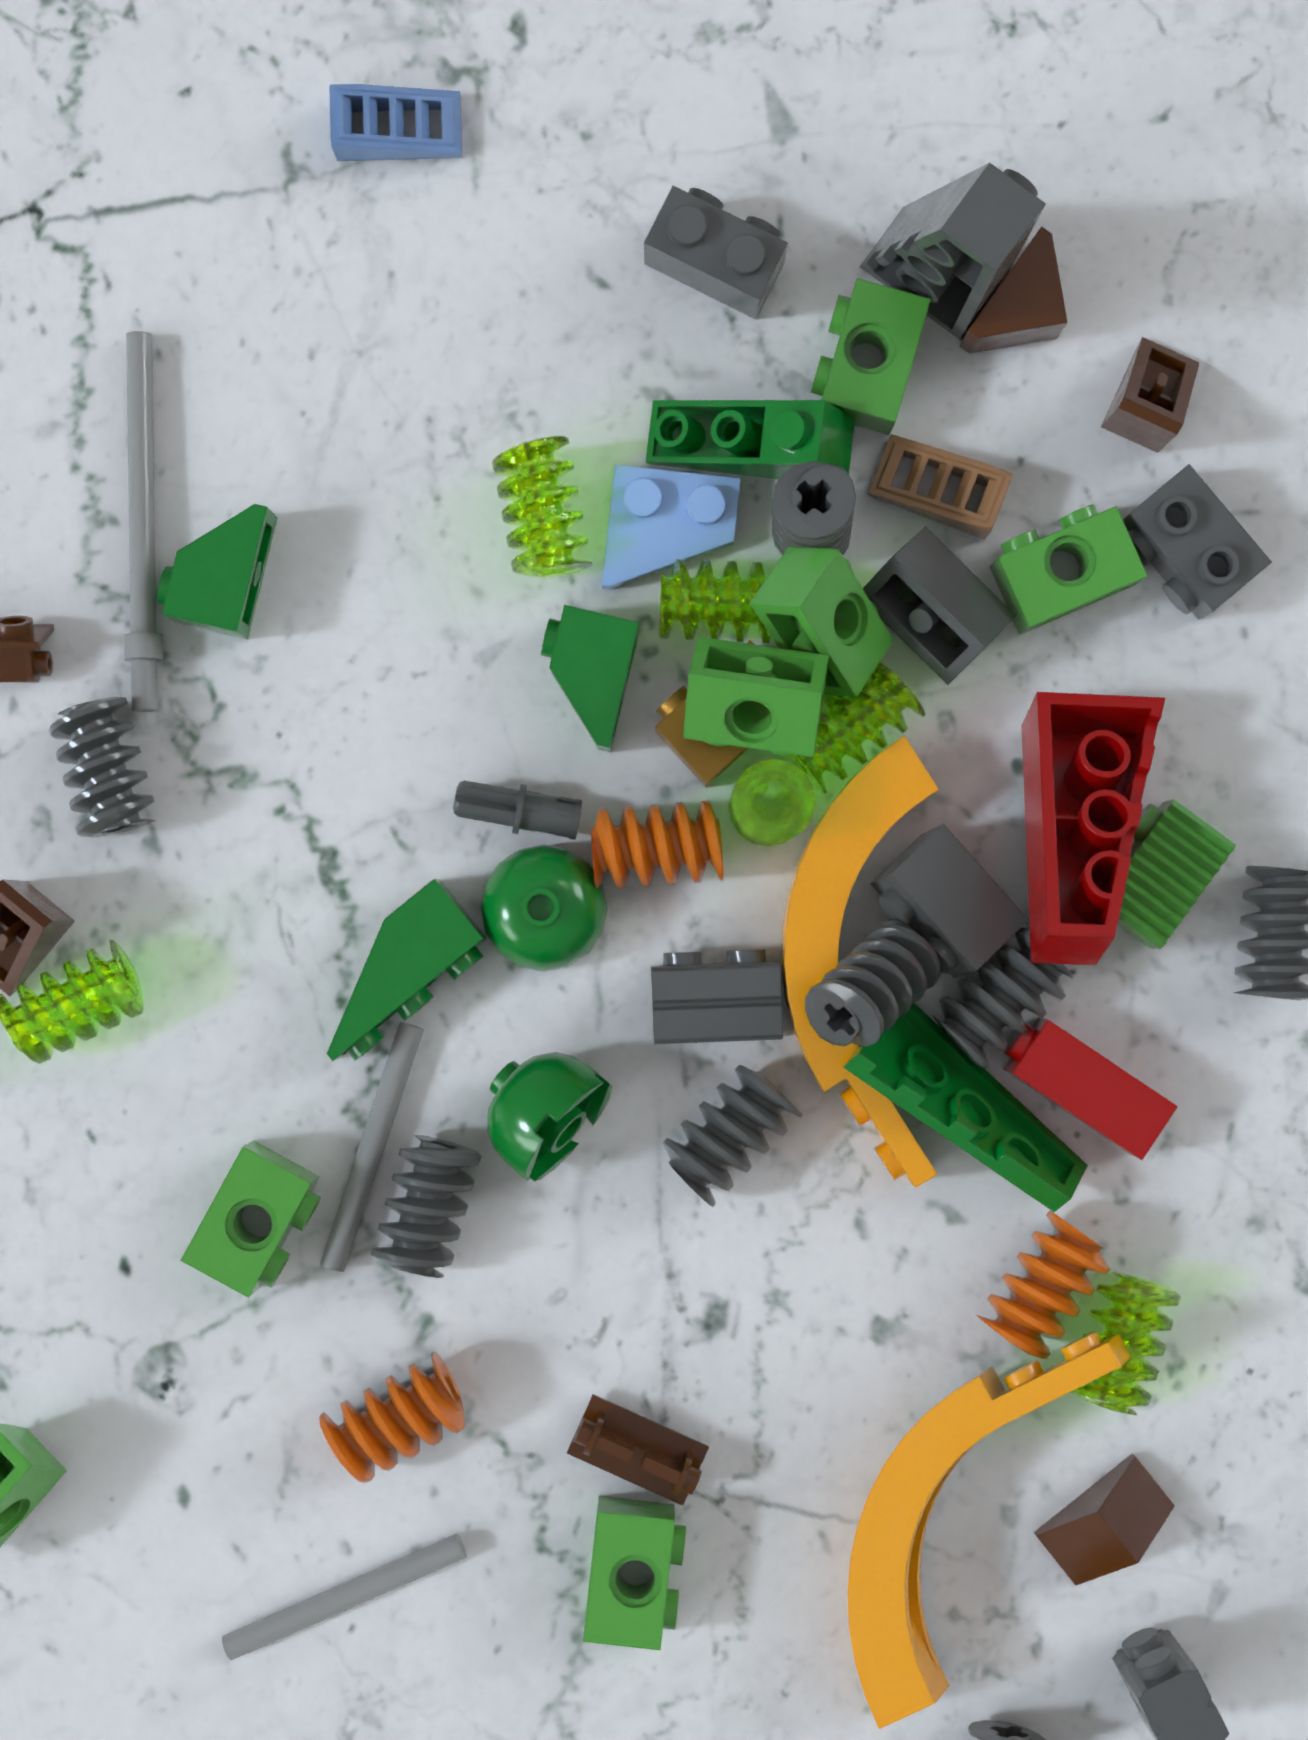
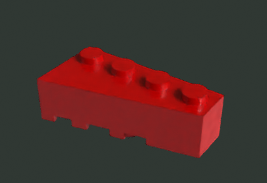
(1082, 808)

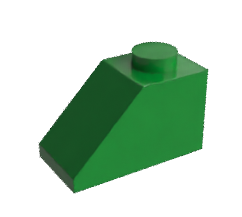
(220, 574)
(592, 666)

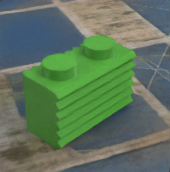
(1168, 870)

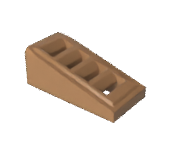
(947, 463)

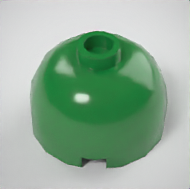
(543, 908)
(542, 1109)

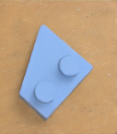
(664, 519)

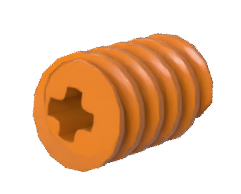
(656, 845)
(1046, 1287)
(395, 1422)

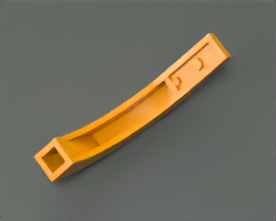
(812, 927)
(884, 1583)

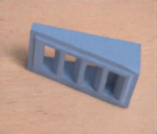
(396, 100)

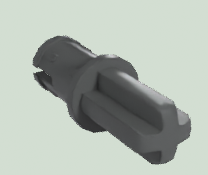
(518, 808)

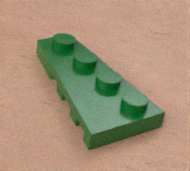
(964, 1103)

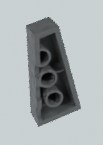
(958, 243)

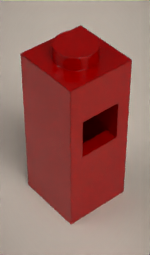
(1088, 1086)

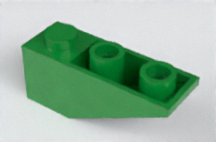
(748, 435)
(410, 952)

